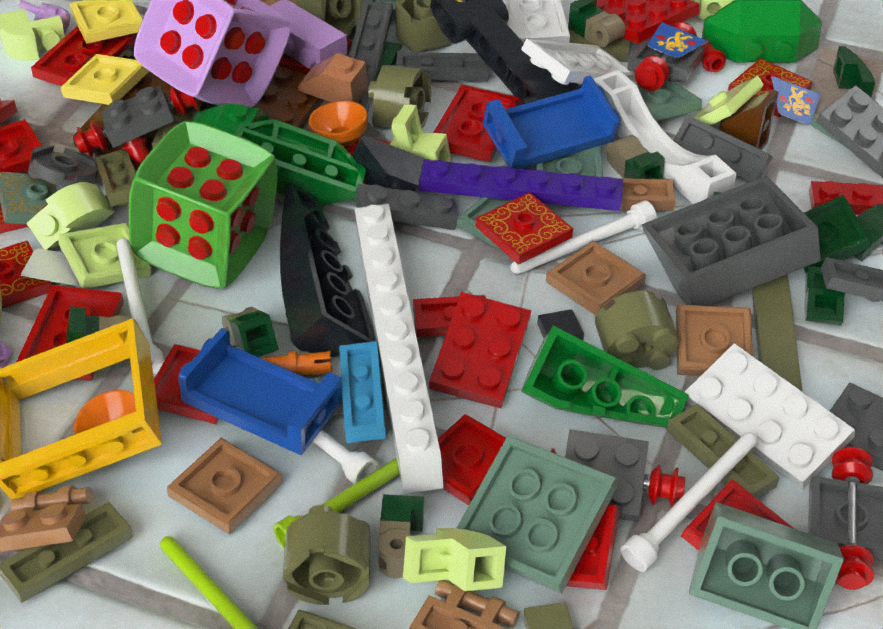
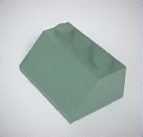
(765, 569)

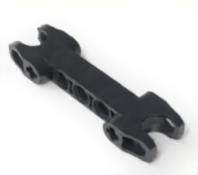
(486, 30)

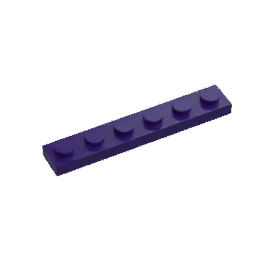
(512, 183)

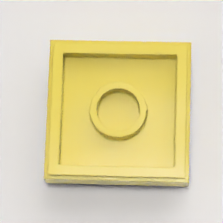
(105, 18)
(104, 79)

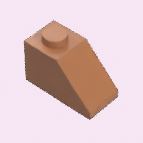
(336, 79)

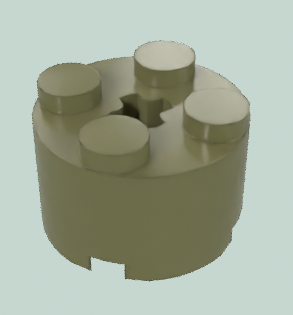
(337, 13)
(418, 26)
(398, 87)
(638, 330)
(327, 556)

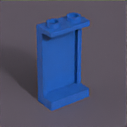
(551, 125)
(258, 394)

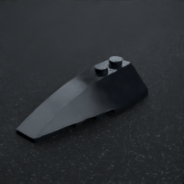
(314, 284)

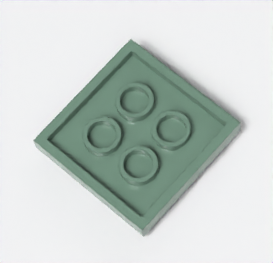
(539, 510)

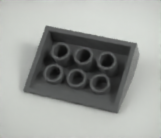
(733, 242)

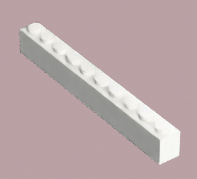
(399, 352)

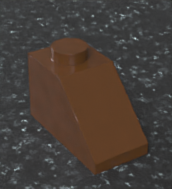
(752, 120)

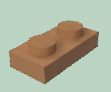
(656, 191)

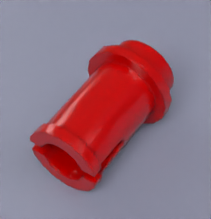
(713, 59)
(137, 150)

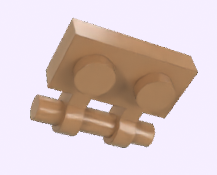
(44, 518)
(450, 614)

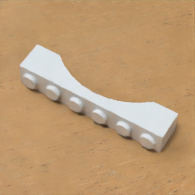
(691, 173)

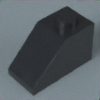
(388, 164)

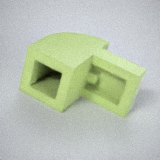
(27, 38)
(409, 136)
(69, 210)
(455, 555)

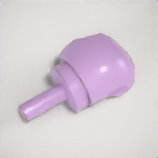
(47, 11)

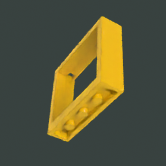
(92, 447)

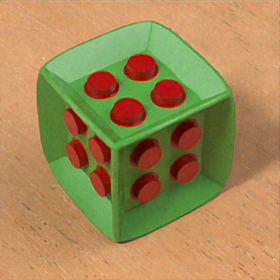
(202, 204)

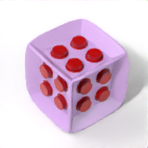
(213, 47)

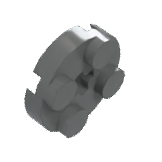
(61, 168)

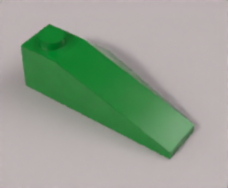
(591, 382)

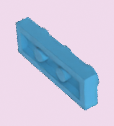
(362, 392)

